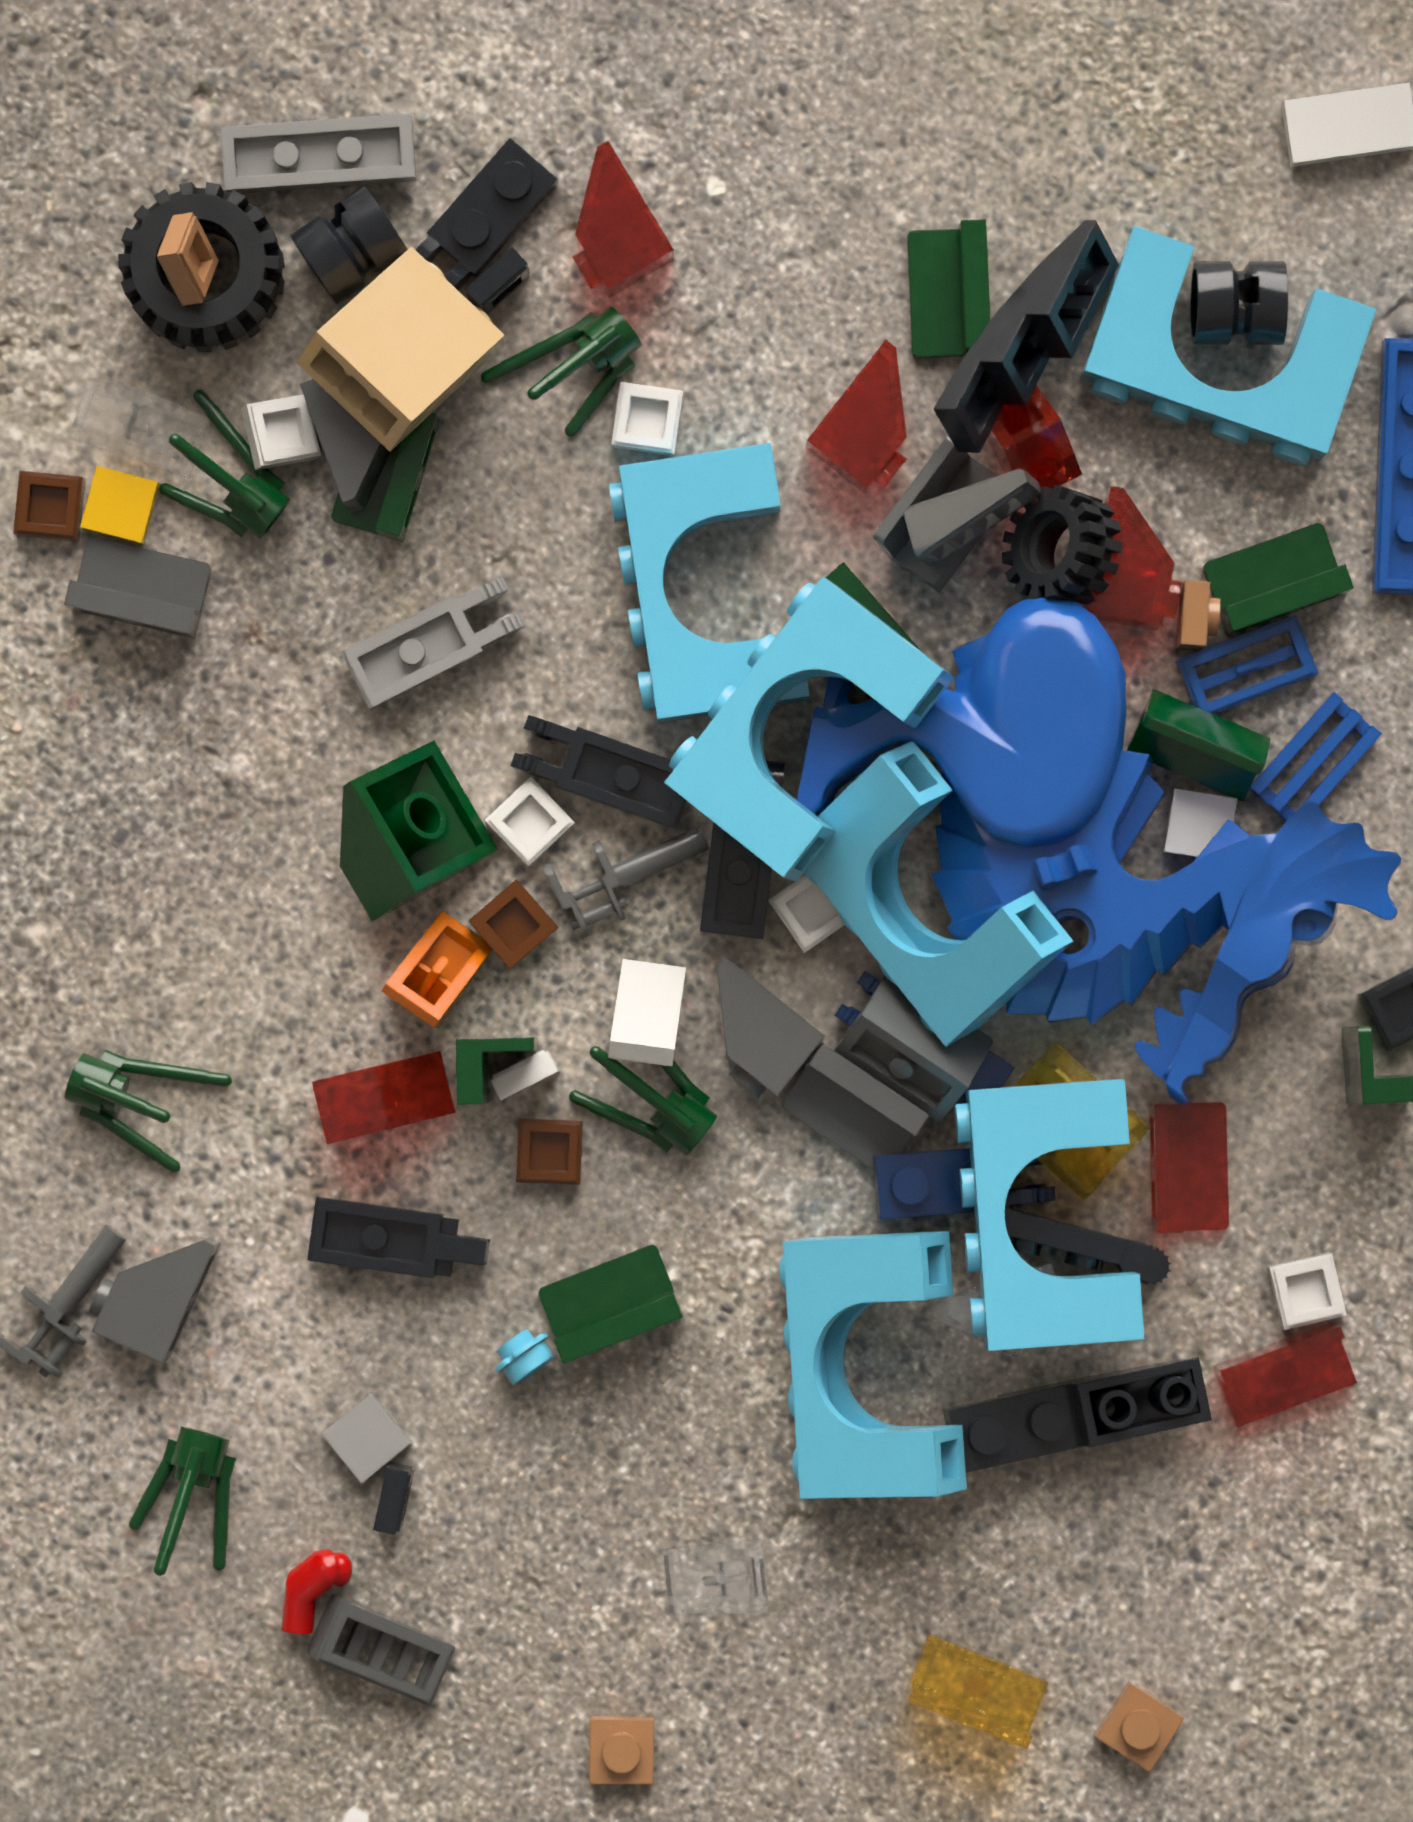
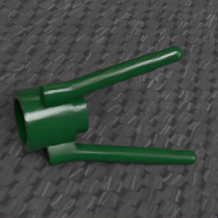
(604, 343)
(253, 501)
(101, 1087)
(680, 1118)
(197, 1460)

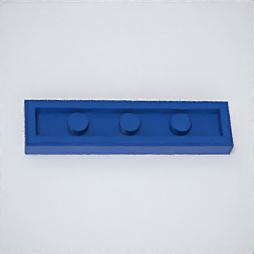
(1394, 472)

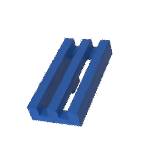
(1298, 648)
(1350, 720)

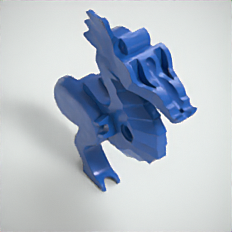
(1054, 810)

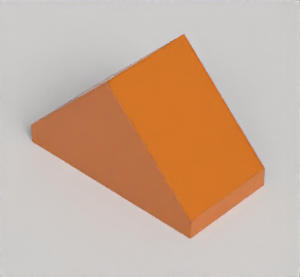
(438, 970)

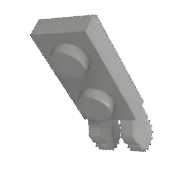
(426, 645)

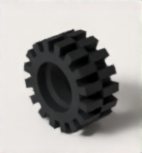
(1087, 553)

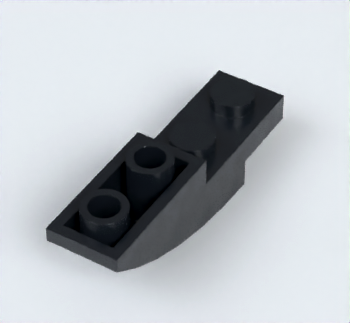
(1081, 1413)

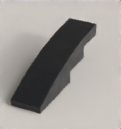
(1035, 324)

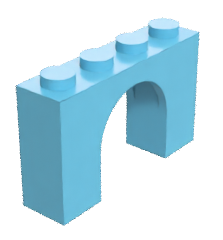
(1138, 359)
(662, 506)
(726, 766)
(945, 979)
(1018, 1302)
(838, 1443)

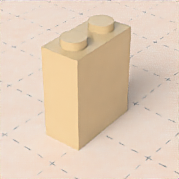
(400, 348)

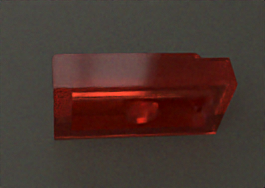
(1188, 1167)
(1285, 1374)

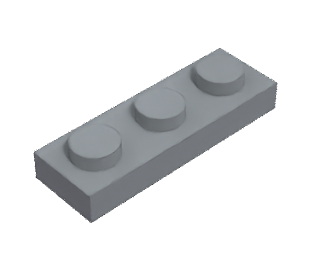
(318, 153)

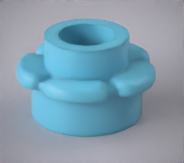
(523, 1356)

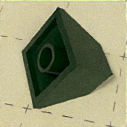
(408, 830)

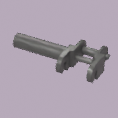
(626, 873)
(64, 1303)

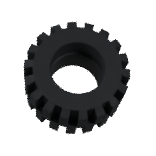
(236, 310)

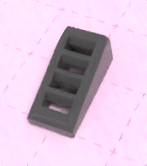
(958, 517)
(330, 1627)

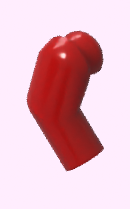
(307, 1583)

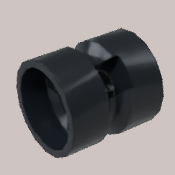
(349, 244)
(1216, 297)

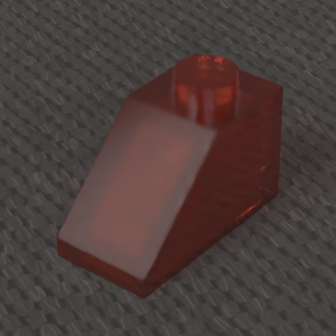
(616, 229)
(866, 425)
(1034, 441)
(1143, 584)
(383, 1097)

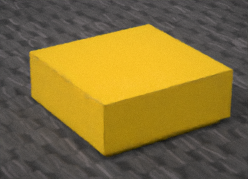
(120, 505)

